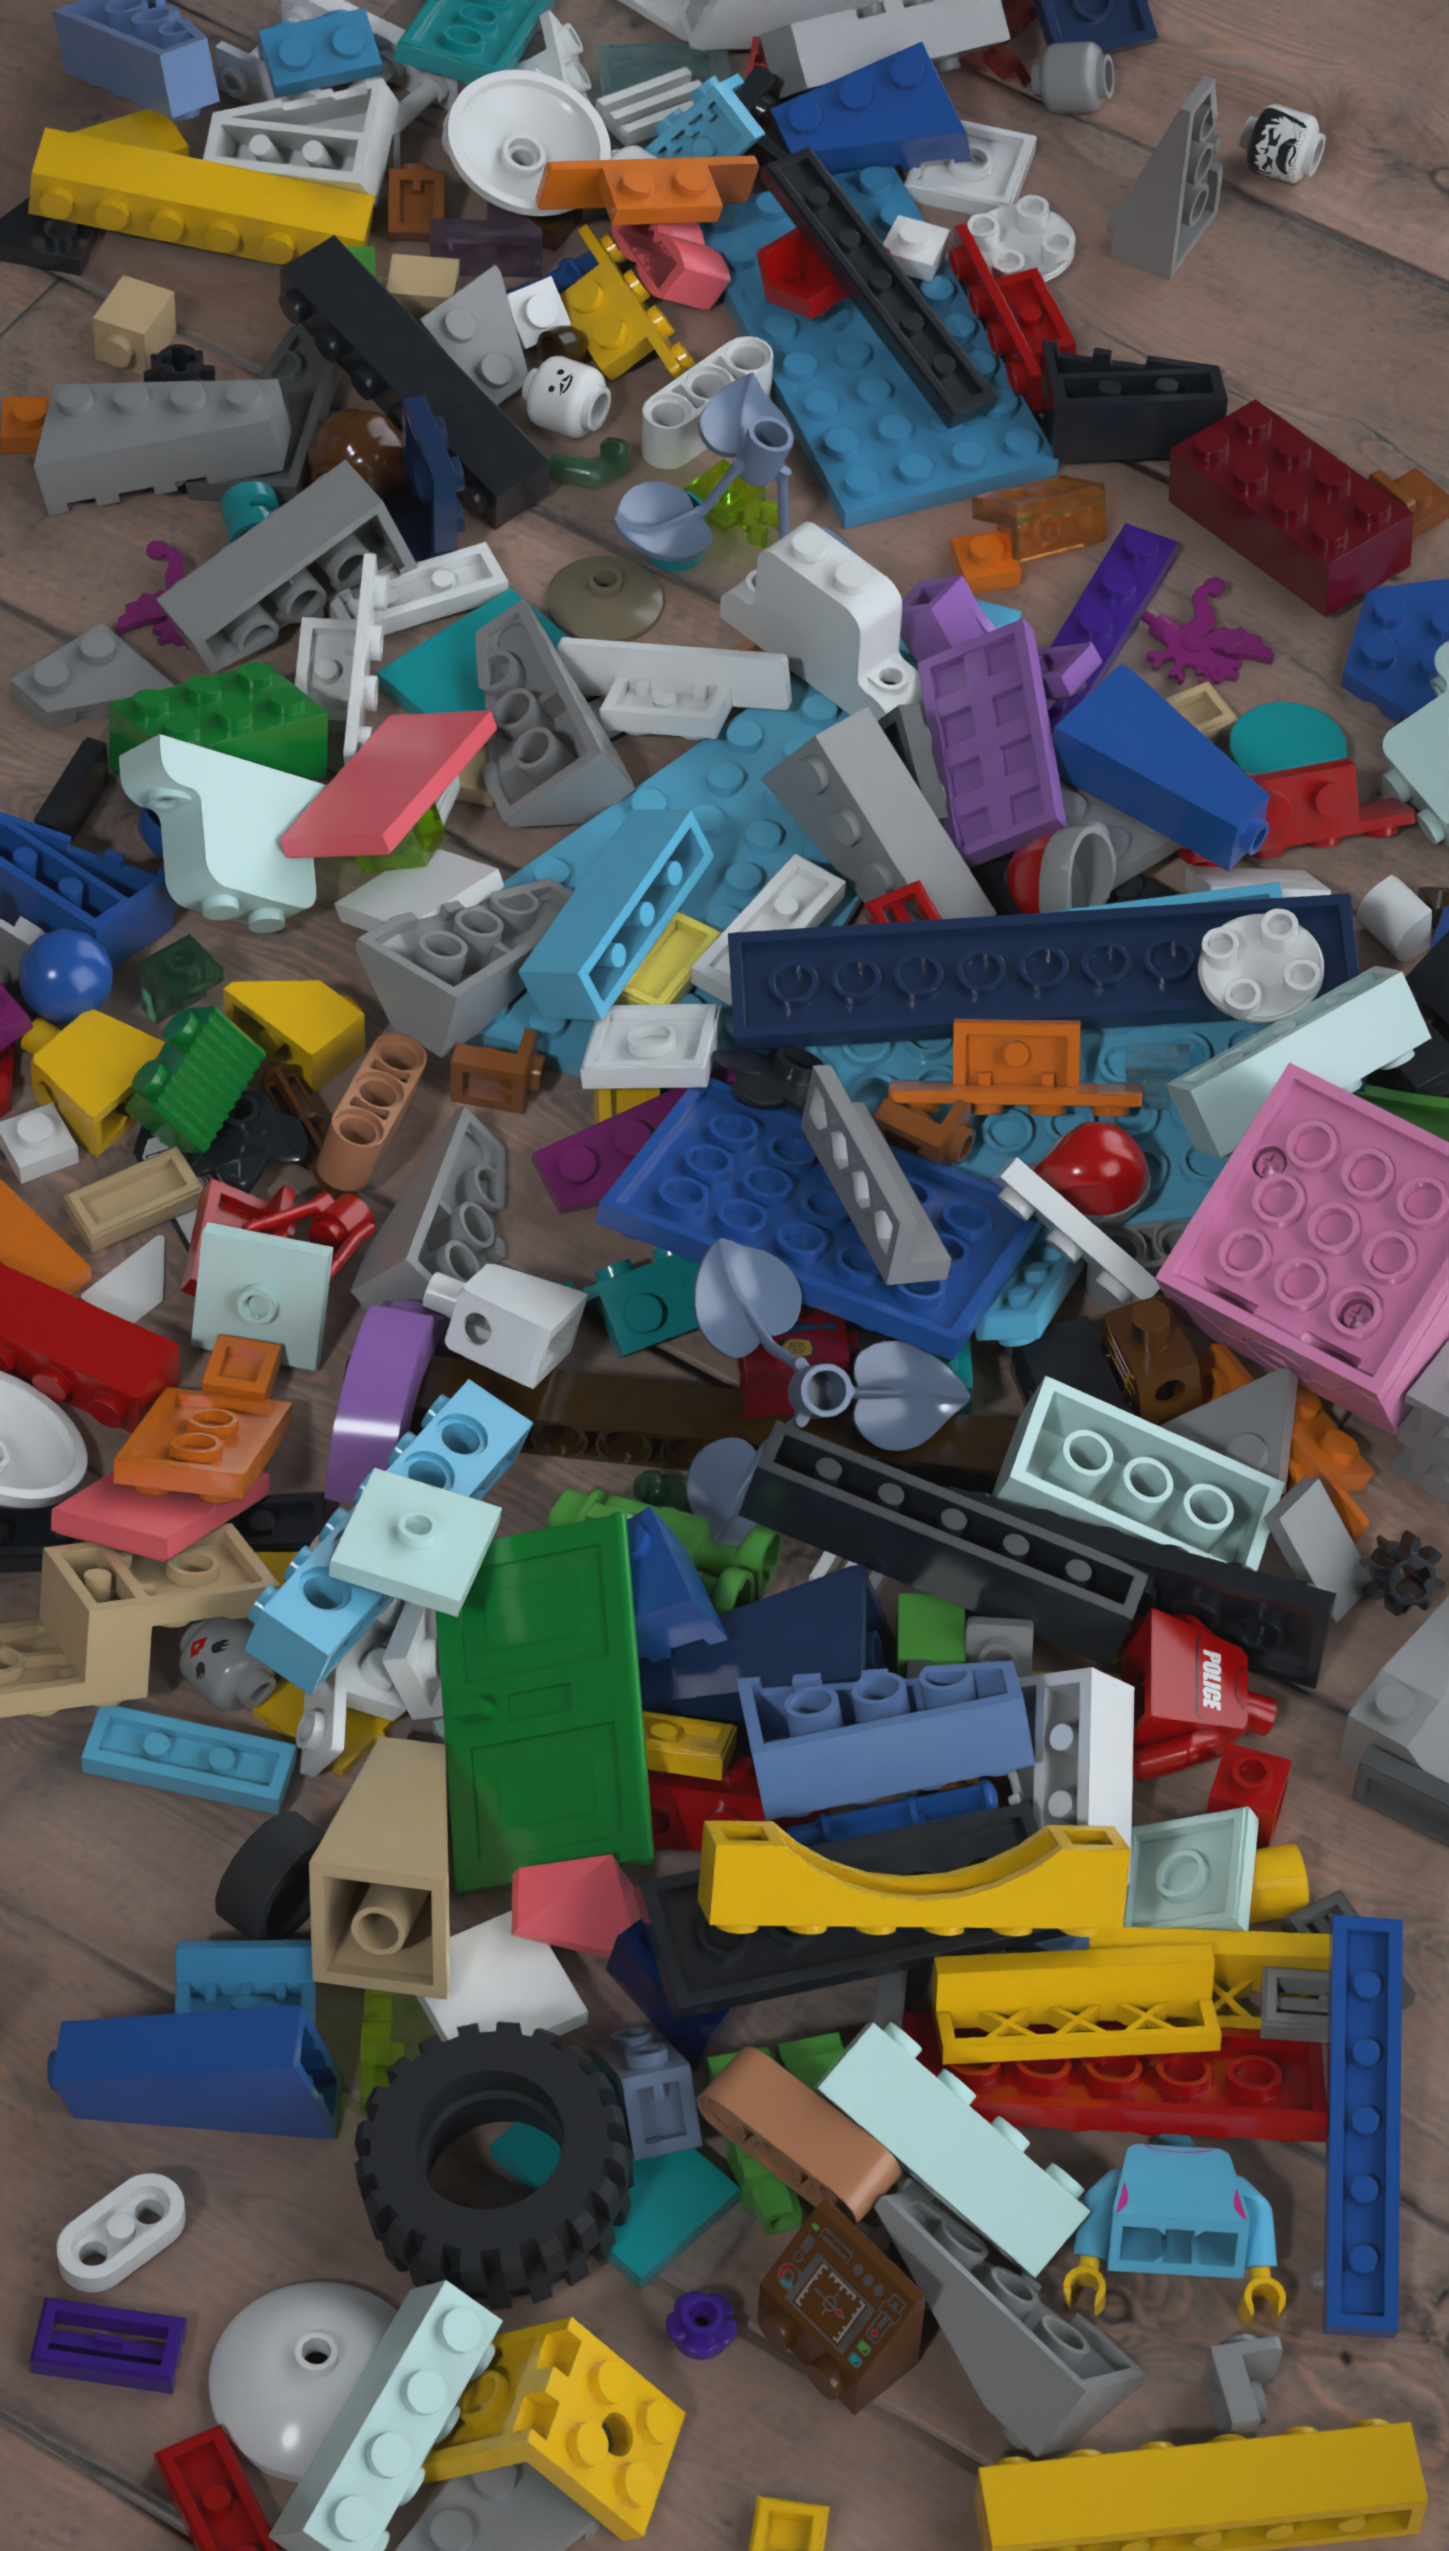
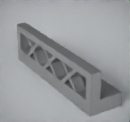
(871, 1184)

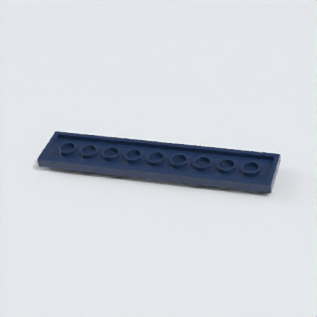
(1038, 966)

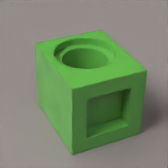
(928, 1631)

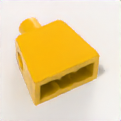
(89, 1073)

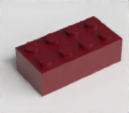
(1291, 507)

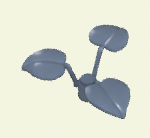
(734, 423)
(747, 1299)

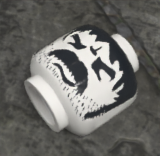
(1283, 143)

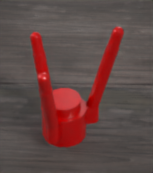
(336, 1224)

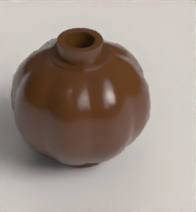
(370, 446)

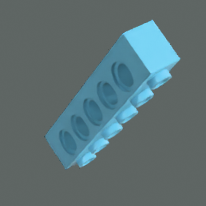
(318, 1618)

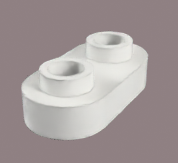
(116, 2234)

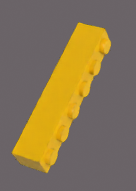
(191, 200)
(1210, 2495)

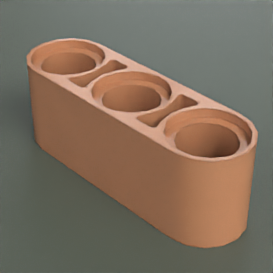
(371, 1112)
(798, 2135)

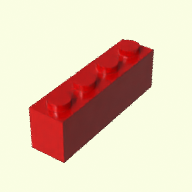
(82, 1352)

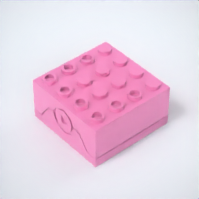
(1324, 1248)

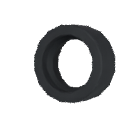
(268, 1879)

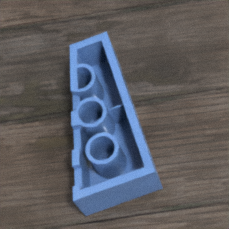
(138, 54)
(882, 1734)

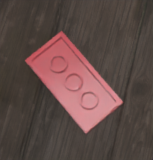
(388, 784)

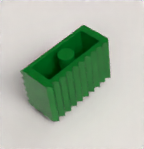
(194, 1079)

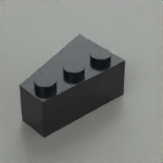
(1124, 408)

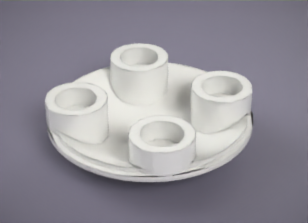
(1024, 238)
(1261, 966)

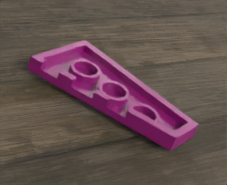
(589, 1162)

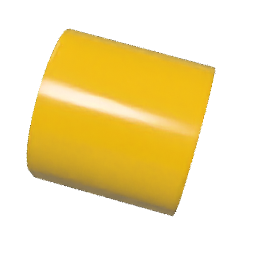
(1278, 1883)

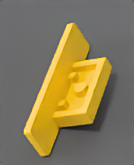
(614, 316)

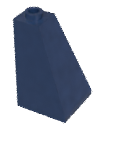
(815, 1627)

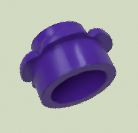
(700, 2341)

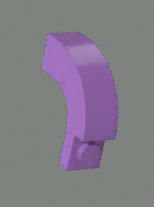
(946, 614)
(380, 1391)

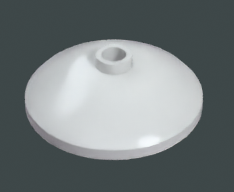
(524, 121)
(38, 1448)
(265, 2390)

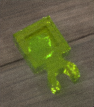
(739, 505)
(377, 2048)

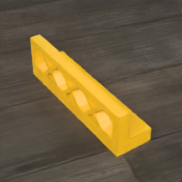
(1238, 1962)
(1073, 1994)

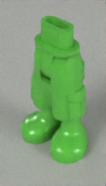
(741, 1569)

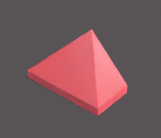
(574, 1904)

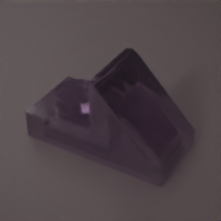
(501, 240)

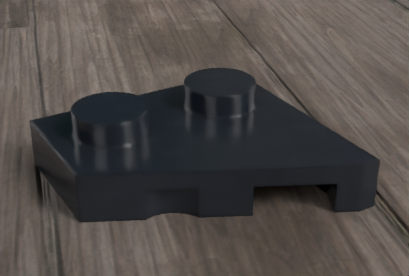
(45, 241)

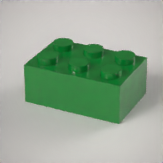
(237, 713)

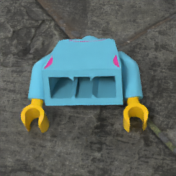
(1177, 2215)

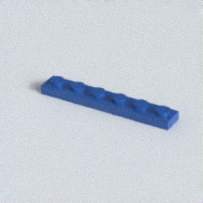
(1363, 2127)

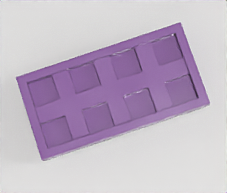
(993, 743)

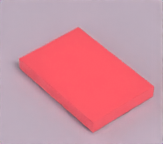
(143, 1522)

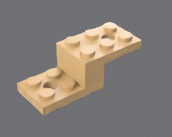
(101, 1614)

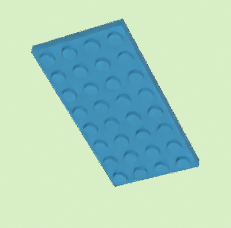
(847, 396)

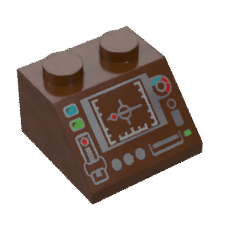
(842, 2309)

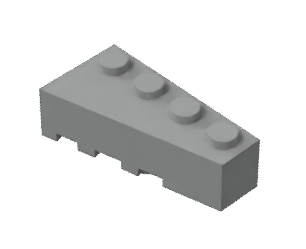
(839, 43)
(157, 436)
(285, 569)
(873, 819)

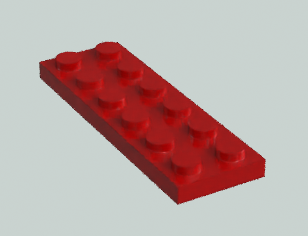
(1239, 2092)

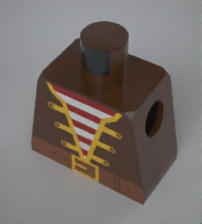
(1148, 1352)

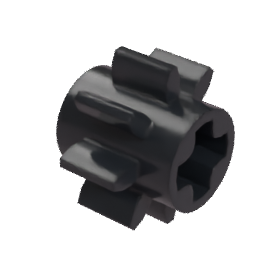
(177, 364)
(1417, 1566)

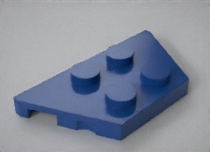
(1397, 646)

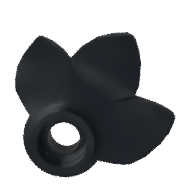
(769, 1081)
(248, 1144)

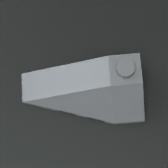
(1174, 193)
(441, 1218)
(1025, 2361)

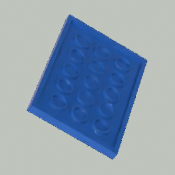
(757, 1182)

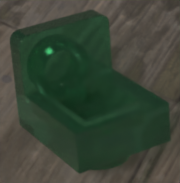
(177, 978)

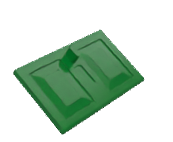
(545, 1707)

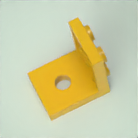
(547, 2408)

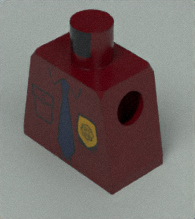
(817, 1338)

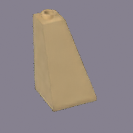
(385, 1877)

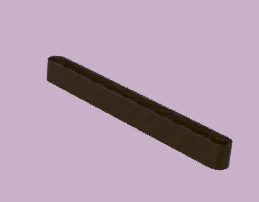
(672, 1421)

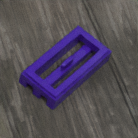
(104, 2356)

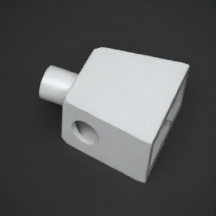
(508, 1320)

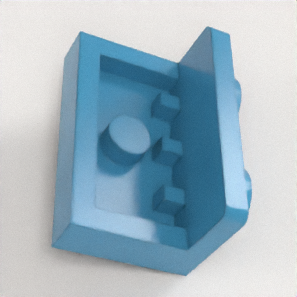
(319, 52)
(244, 1975)

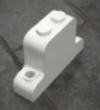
(829, 618)

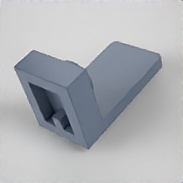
(652, 2090)

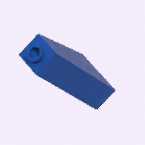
(1160, 770)
(201, 2071)

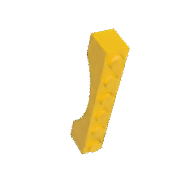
(1053, 1880)

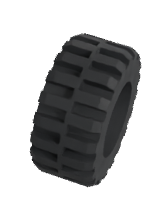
(478, 2083)

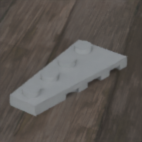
(501, 2512)

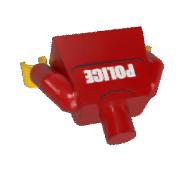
(1186, 1694)

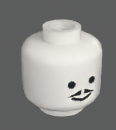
(566, 397)

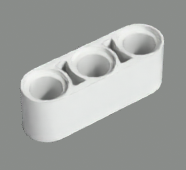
(673, 413)

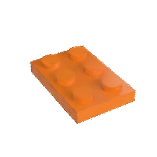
(202, 1444)

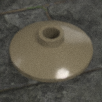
(604, 599)

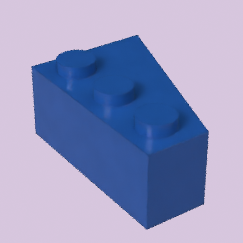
(876, 117)
(80, 890)
(667, 1591)

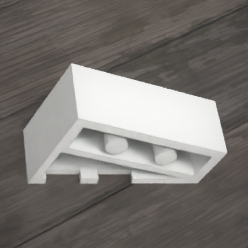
(319, 139)
(1080, 1750)

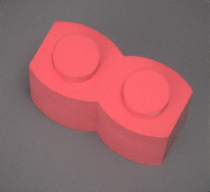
(674, 262)

